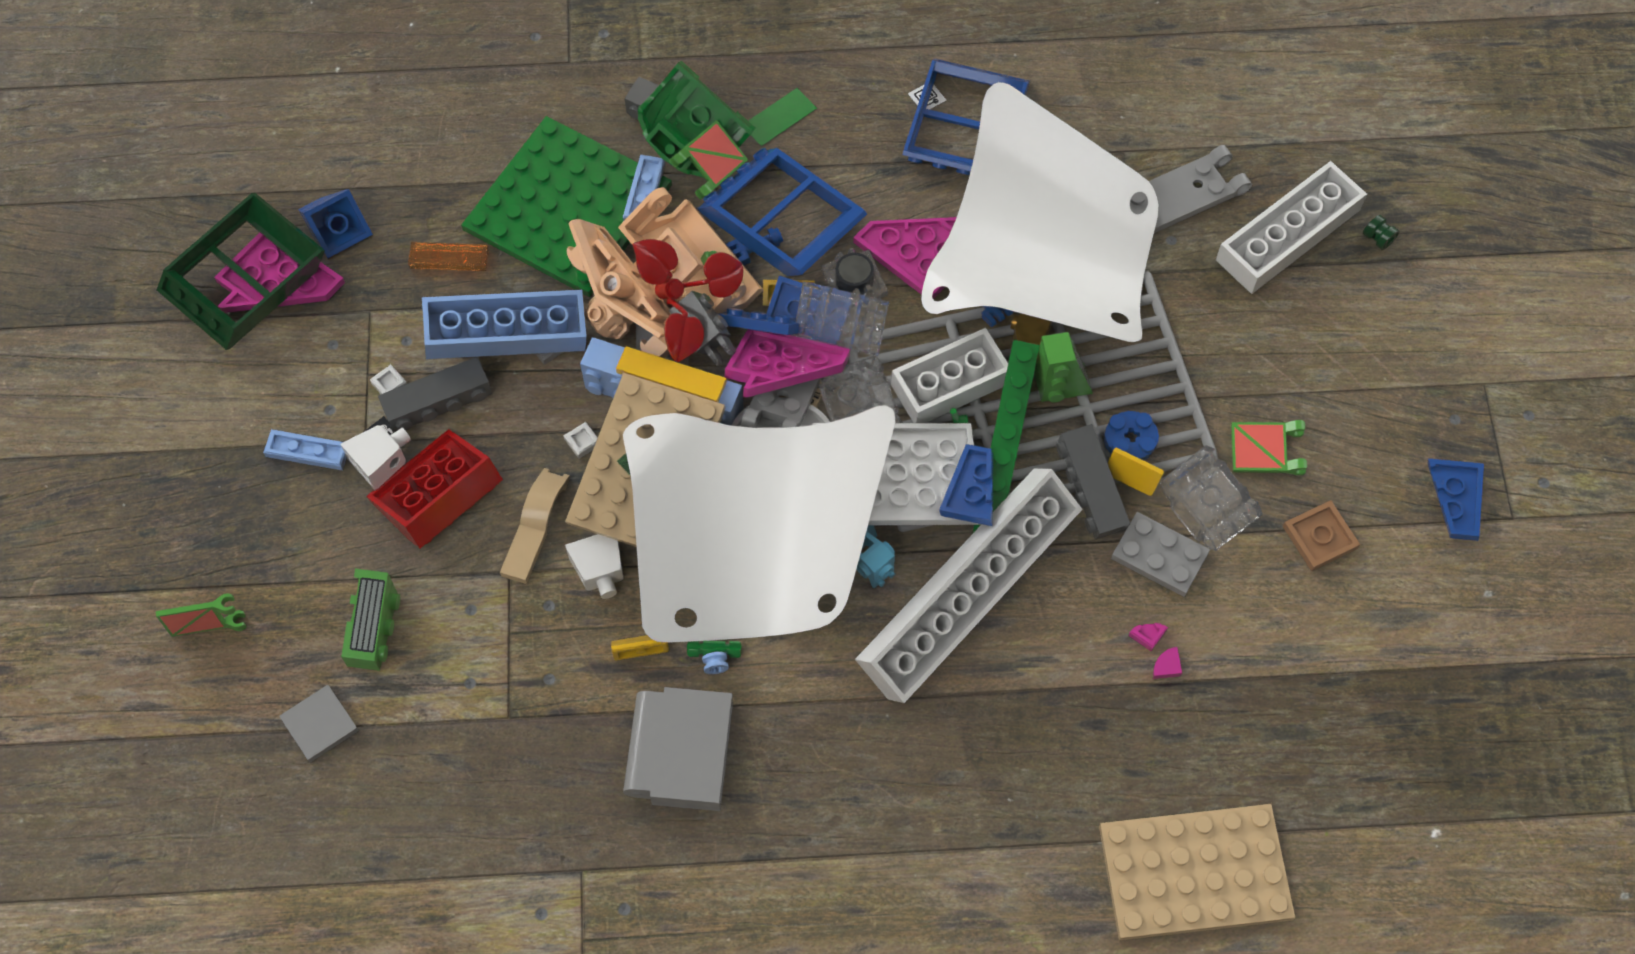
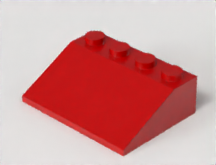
(435, 488)

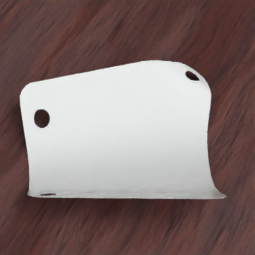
(1046, 225)
(751, 521)

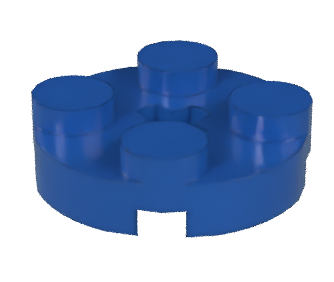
(1136, 423)

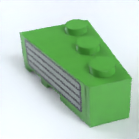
(1060, 369)
(370, 621)

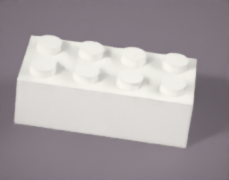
(950, 377)

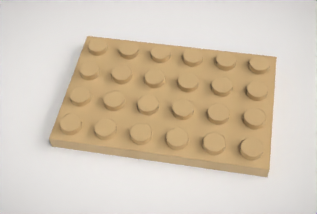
(605, 492)
(1196, 872)

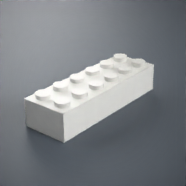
(1290, 227)

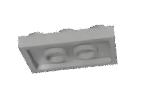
(1160, 554)

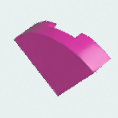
(1148, 634)
(1168, 664)

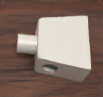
(376, 454)
(597, 563)

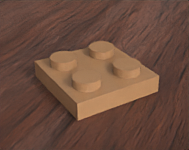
(1321, 535)

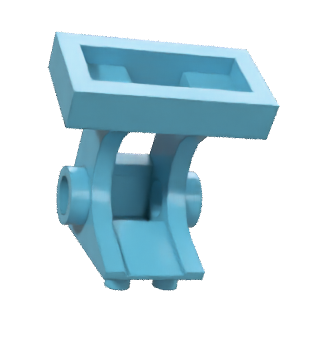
(876, 561)

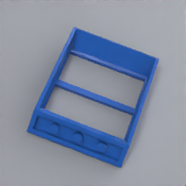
(940, 159)
(749, 236)

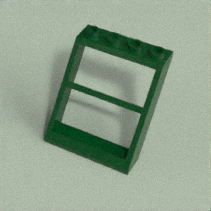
(276, 230)

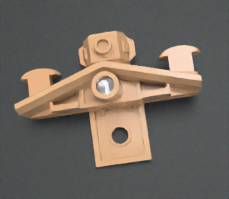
(618, 287)

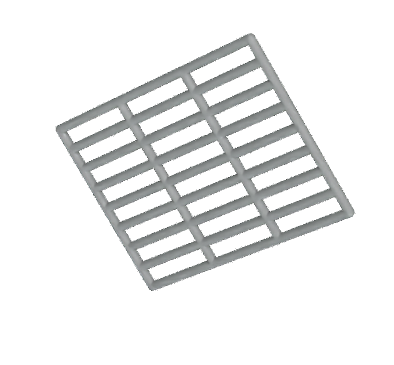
(1086, 408)

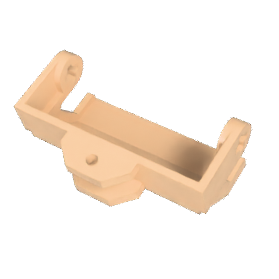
(697, 235)

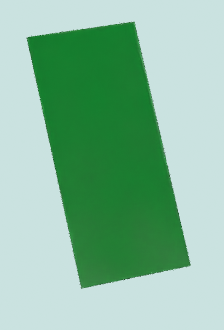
(781, 116)

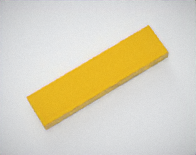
(671, 374)

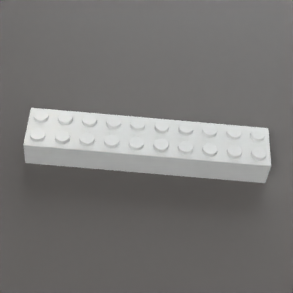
(968, 585)

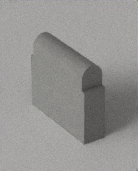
(679, 748)

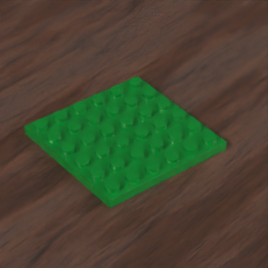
(546, 186)

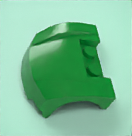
(683, 110)

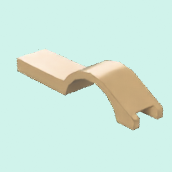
(533, 526)

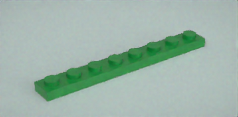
(1011, 417)

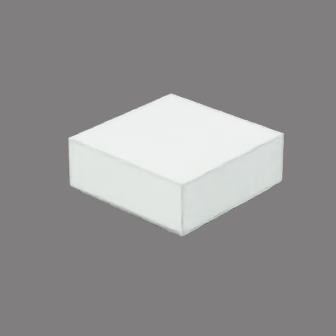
(387, 380)
(581, 440)

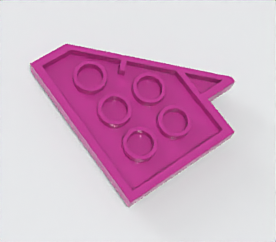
(906, 246)
(269, 268)
(778, 361)

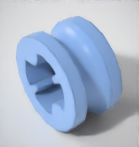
(715, 663)

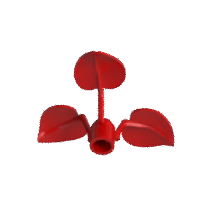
(654, 263)

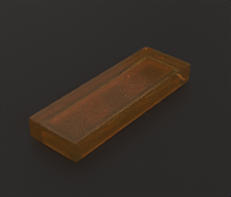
(448, 256)

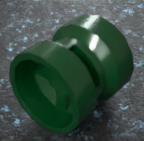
(1381, 232)

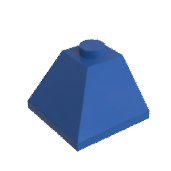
(335, 222)

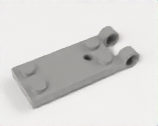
(1181, 199)
(786, 411)

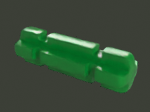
(732, 649)

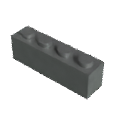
(435, 394)
(1092, 481)

